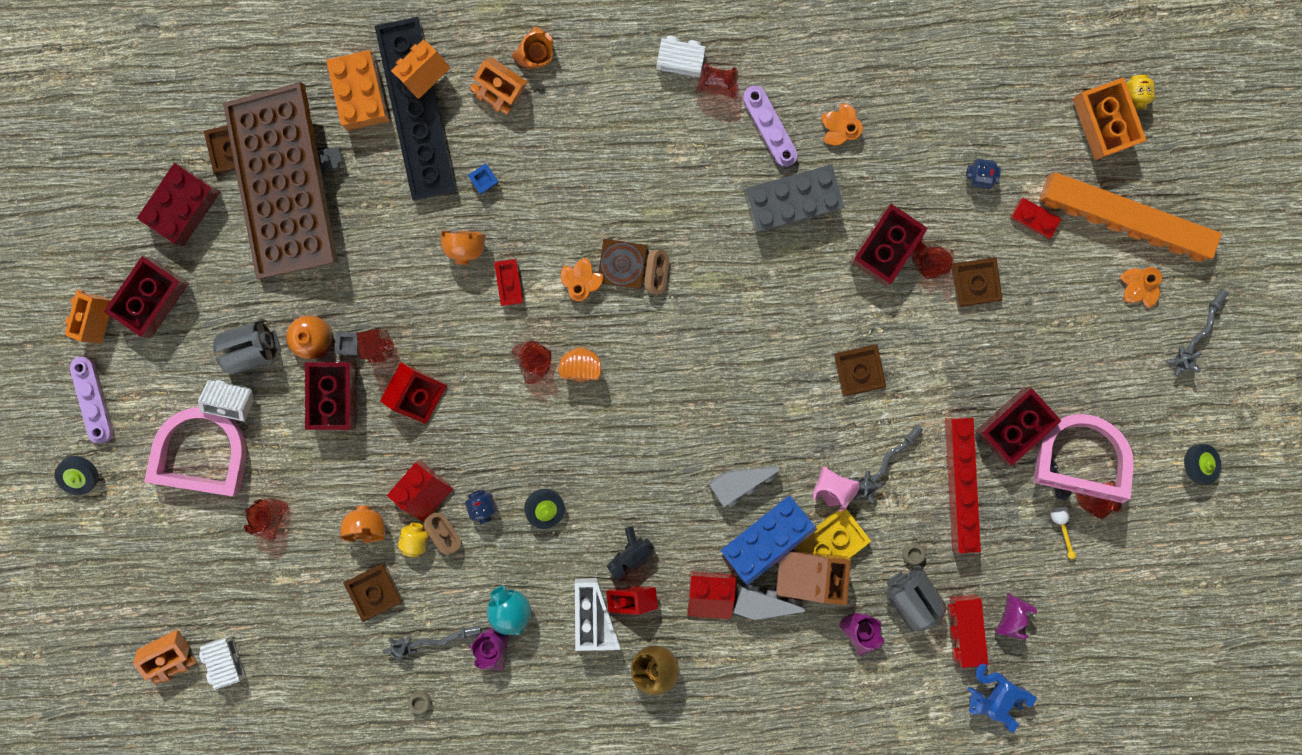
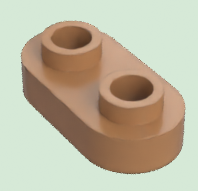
(656, 271)
(442, 533)

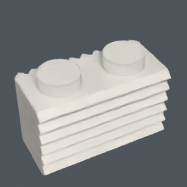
(680, 56)
(226, 400)
(222, 662)

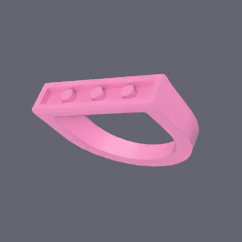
(156, 466)
(1122, 489)

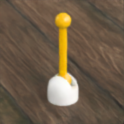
(1061, 516)

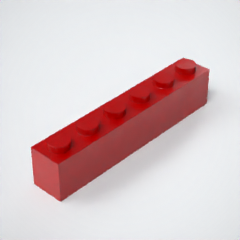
(962, 484)

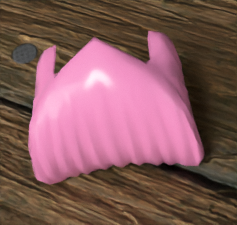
(835, 489)

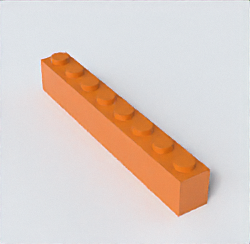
(1130, 216)

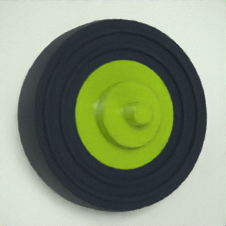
(1202, 464)
(76, 475)
(544, 508)

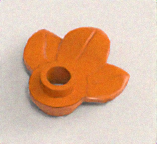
(838, 123)
(582, 276)
(1138, 286)

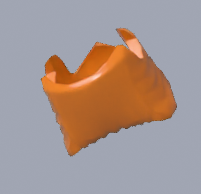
(534, 49)
(580, 365)

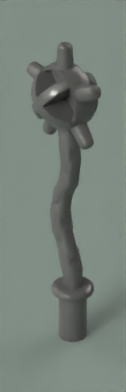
(1186, 360)
(868, 484)
(401, 647)

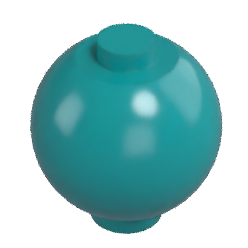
(508, 611)

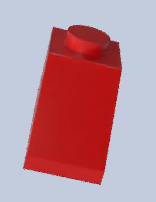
(632, 600)

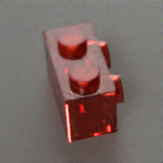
(375, 345)

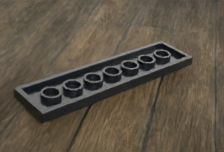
(416, 119)

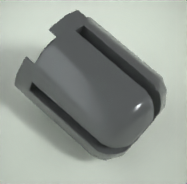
(254, 333)
(916, 599)

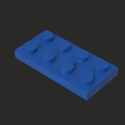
(768, 540)

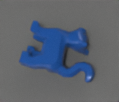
(1001, 700)

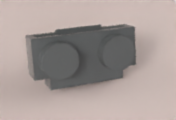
(330, 159)

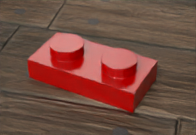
(1035, 218)
(508, 282)

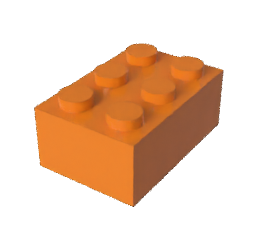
(358, 90)
(1109, 118)

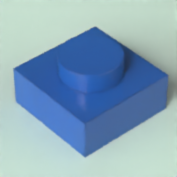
(483, 178)

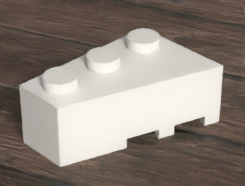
(592, 620)

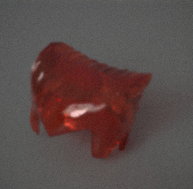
(718, 81)
(932, 260)
(532, 360)
(1097, 506)
(265, 517)

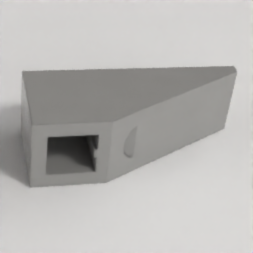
(735, 483)
(760, 605)

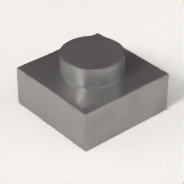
(346, 343)

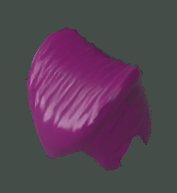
(1015, 618)
(863, 632)
(490, 650)

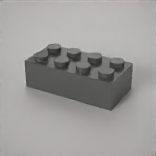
(793, 199)

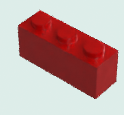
(968, 631)

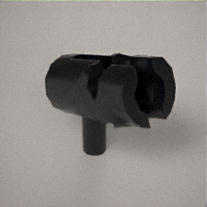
(633, 556)

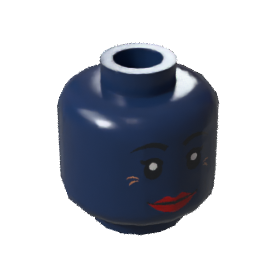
(983, 173)
(480, 506)

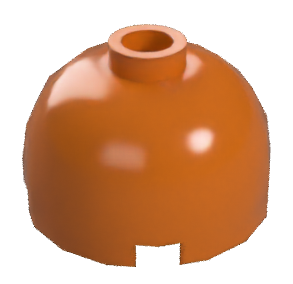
(462, 245)
(309, 337)
(362, 525)

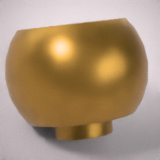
(654, 670)

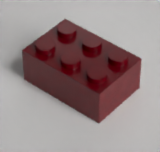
(178, 204)
(888, 245)
(146, 297)
(330, 395)
(1018, 426)

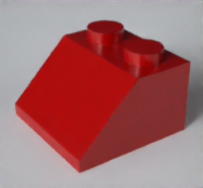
(413, 393)
(420, 491)
(711, 595)

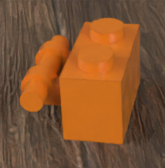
(420, 68)
(500, 81)
(86, 318)
(164, 658)

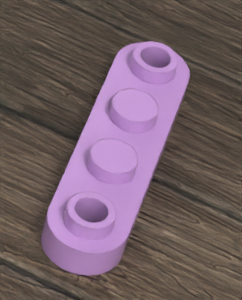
(770, 126)
(91, 399)

